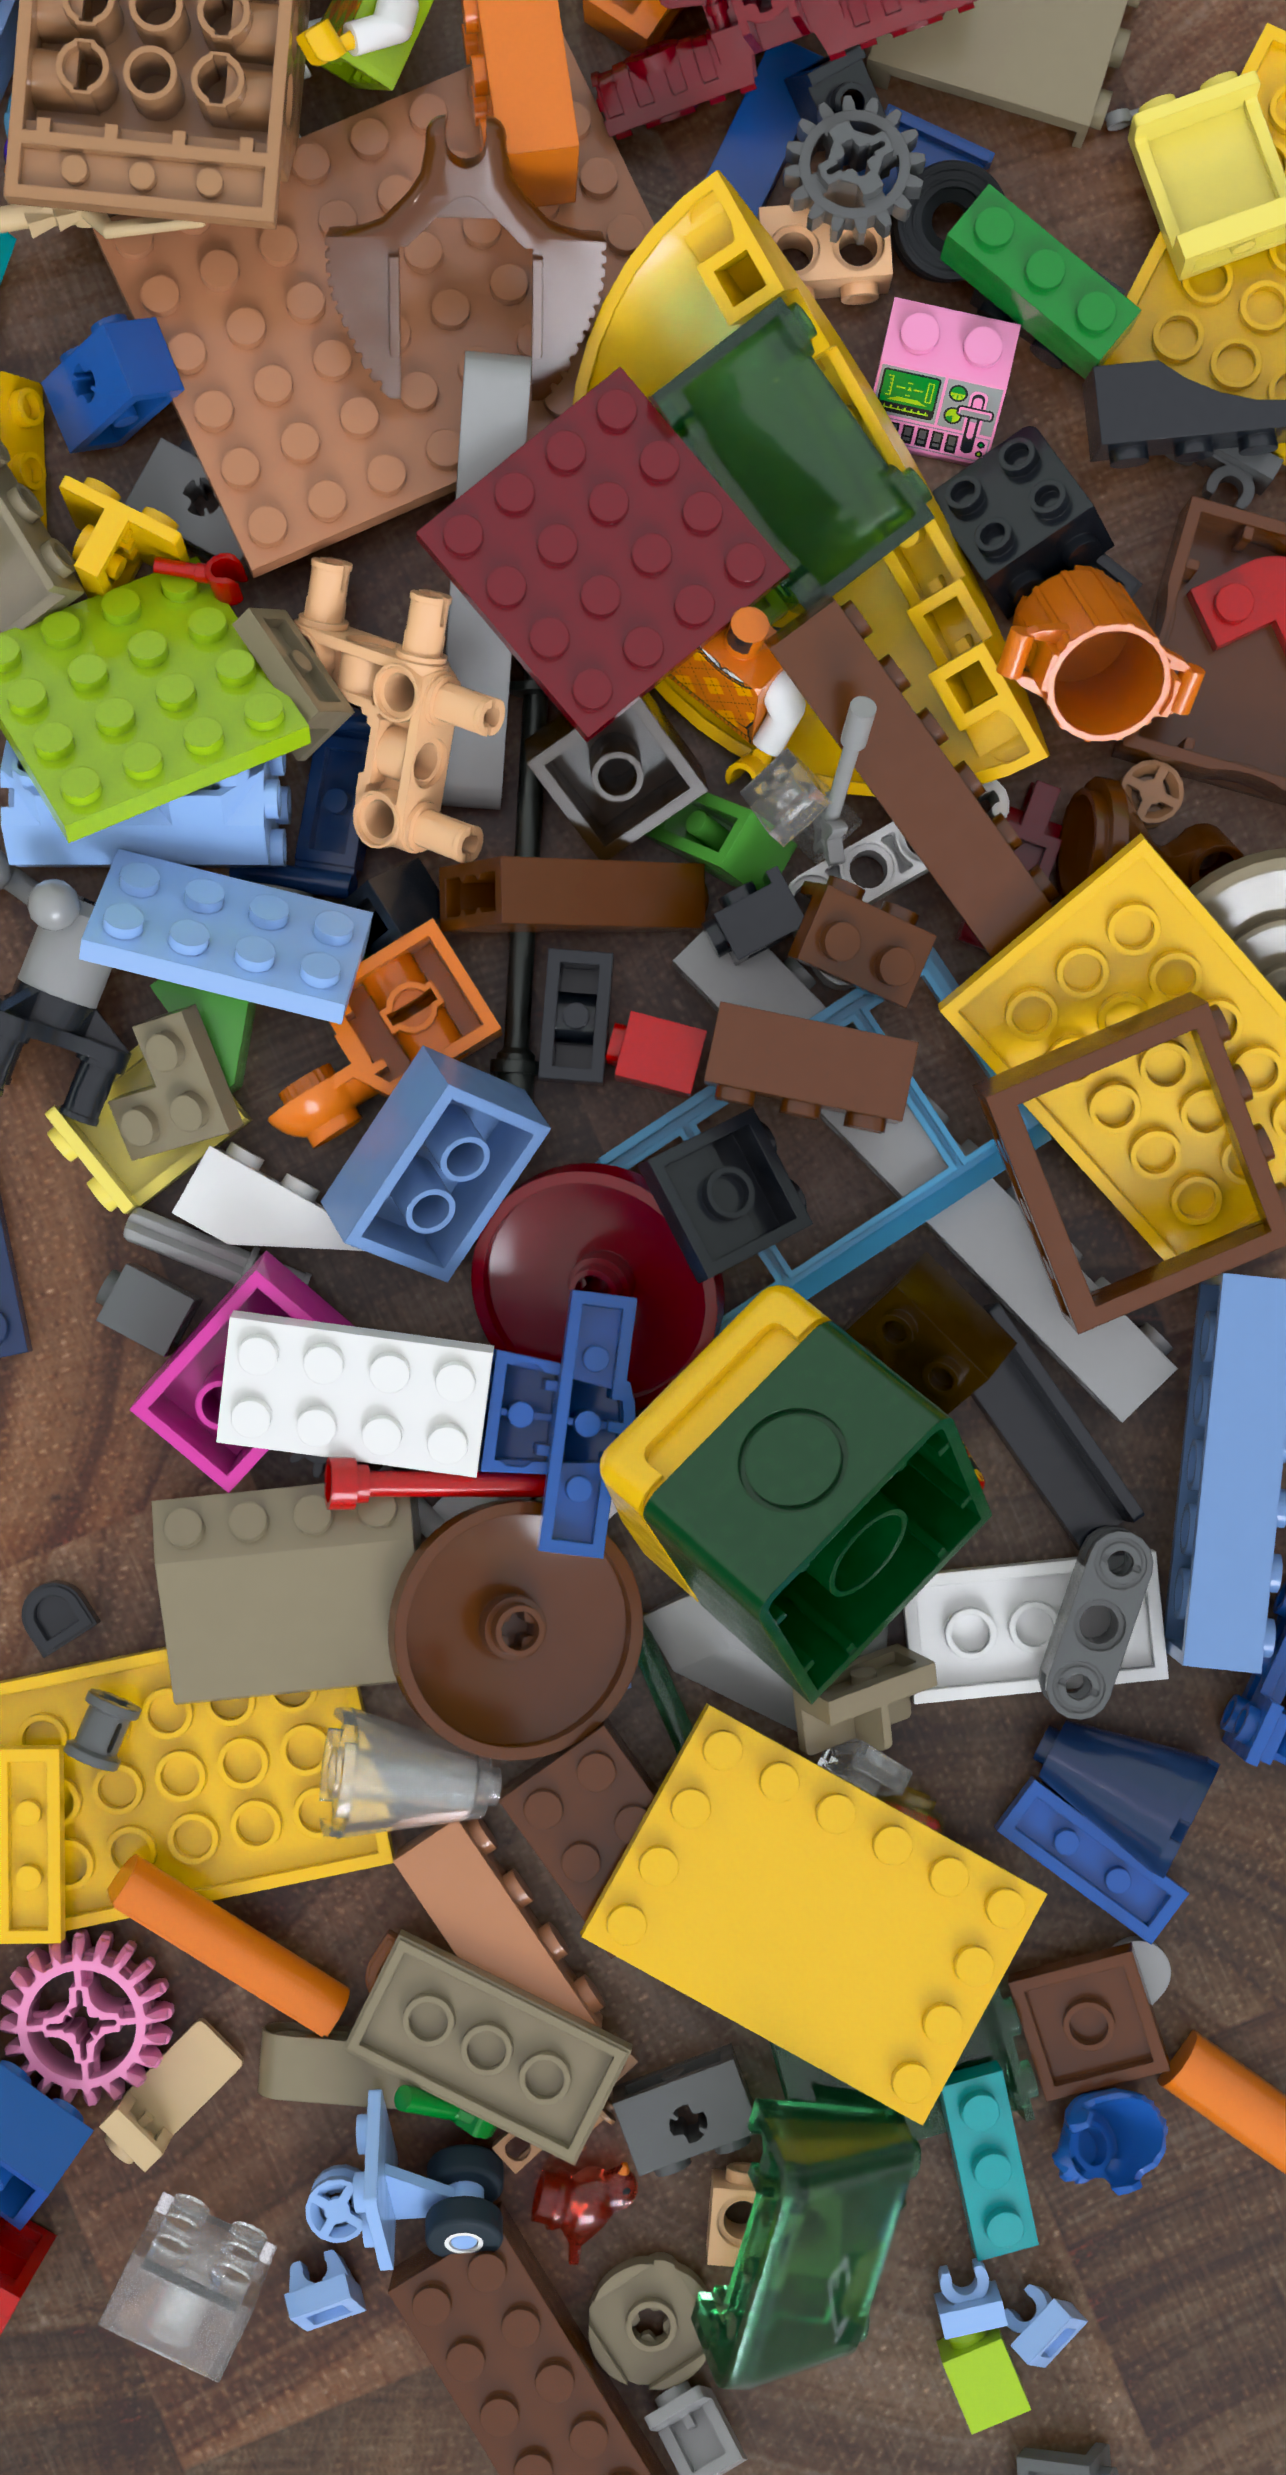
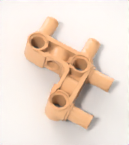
(411, 710)

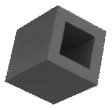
(146, 1308)

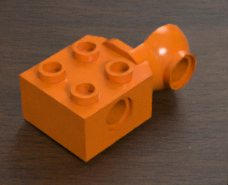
(400, 1001)

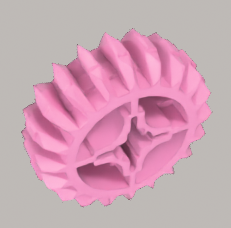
(36, 2025)

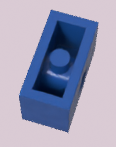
(112, 383)

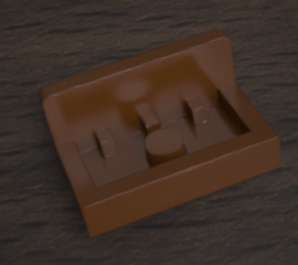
(860, 943)

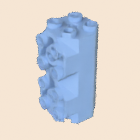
(213, 827)

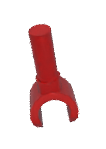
(219, 573)

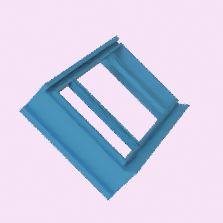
(894, 1222)

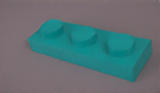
(987, 2161)

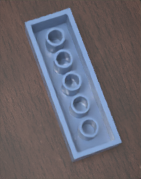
(1230, 1479)

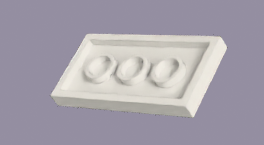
(354, 1393)
(995, 1623)

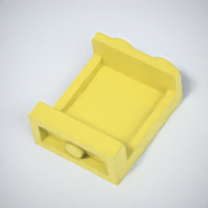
(1211, 173)
(102, 1150)

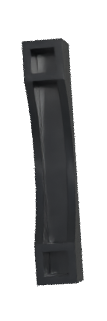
(1156, 411)

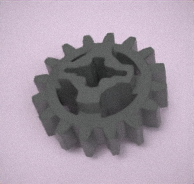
(862, 142)

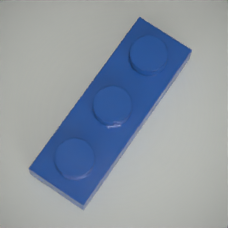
(1090, 1860)

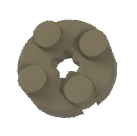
(614, 2311)

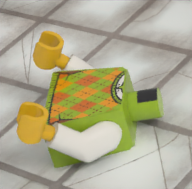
(365, 40)

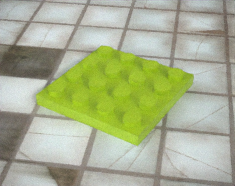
(138, 702)

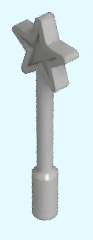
(854, 737)

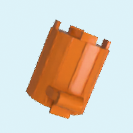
(1095, 657)

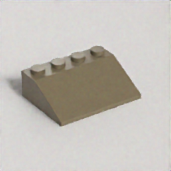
(278, 1590)

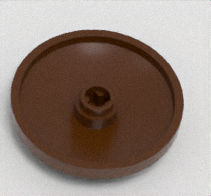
(509, 1641)

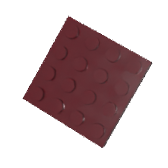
(602, 554)

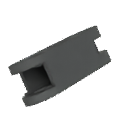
(1101, 1656)

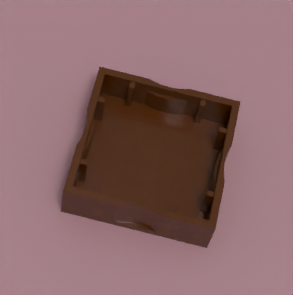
(1240, 710)

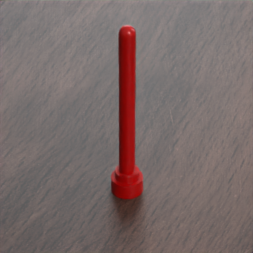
(354, 1483)

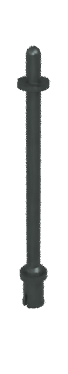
(515, 1061)

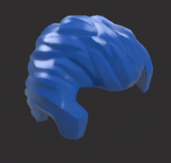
(1112, 2138)

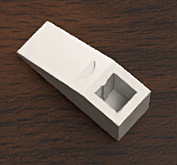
(250, 1208)

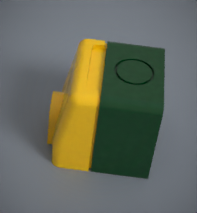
(795, 1488)

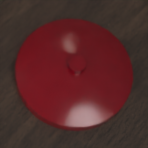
(598, 1234)

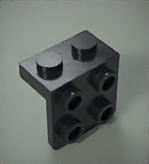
(1021, 517)

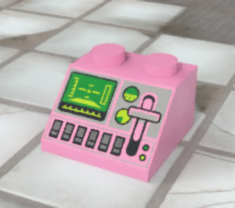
(944, 379)

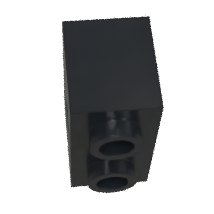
(576, 1017)

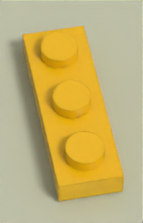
(32, 1844)

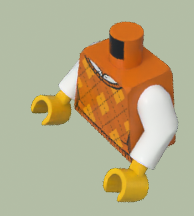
(745, 689)

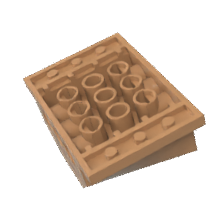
(156, 107)

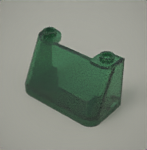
(792, 454)
(811, 2242)

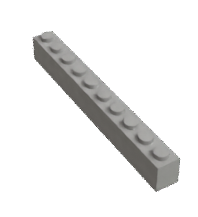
(983, 1229)

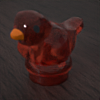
(582, 2202)

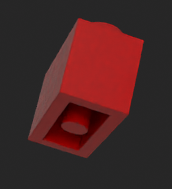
(656, 1054)

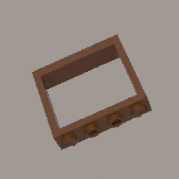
(1231, 1088)

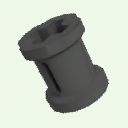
(102, 1730)

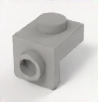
(695, 2431)

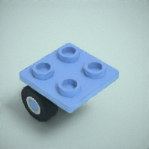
(452, 2198)

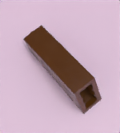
(571, 896)

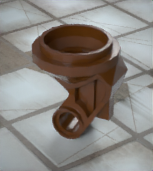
(1104, 821)

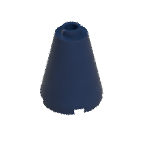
(1128, 1787)

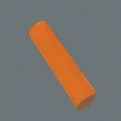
(228, 1945)
(1229, 2097)

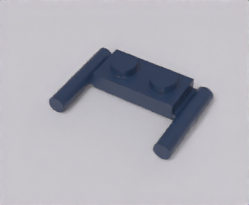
(327, 842)

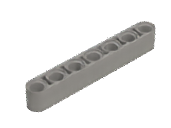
(490, 431)

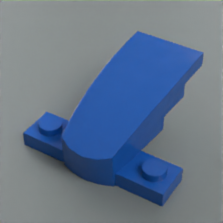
(564, 1417)

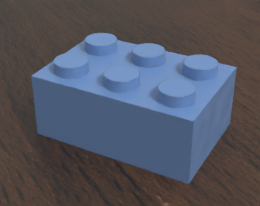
(434, 1165)

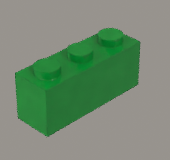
(1038, 282)

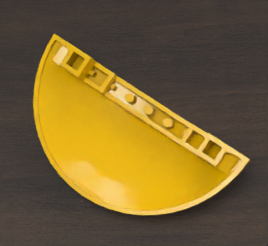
(678, 296)

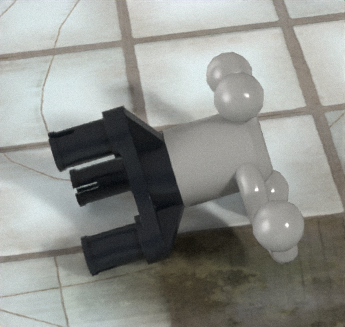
(59, 995)

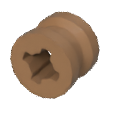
(1155, 784)

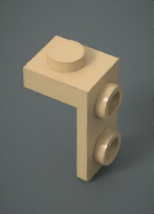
(186, 2078)

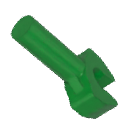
(417, 2101)

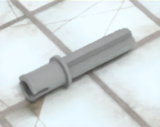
(193, 1246)

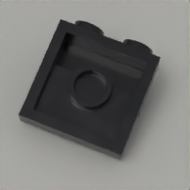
(726, 1194)

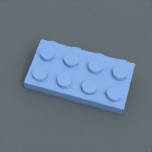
(227, 936)

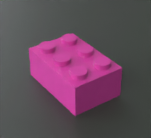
(186, 1391)

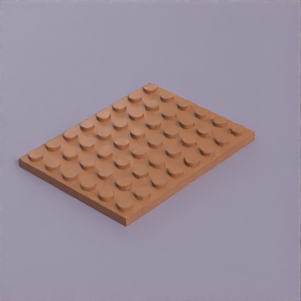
(269, 376)

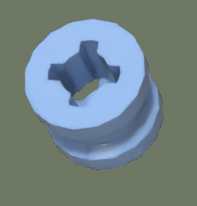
(334, 2217)

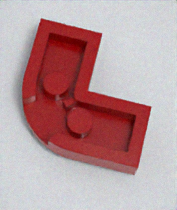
(1243, 602)

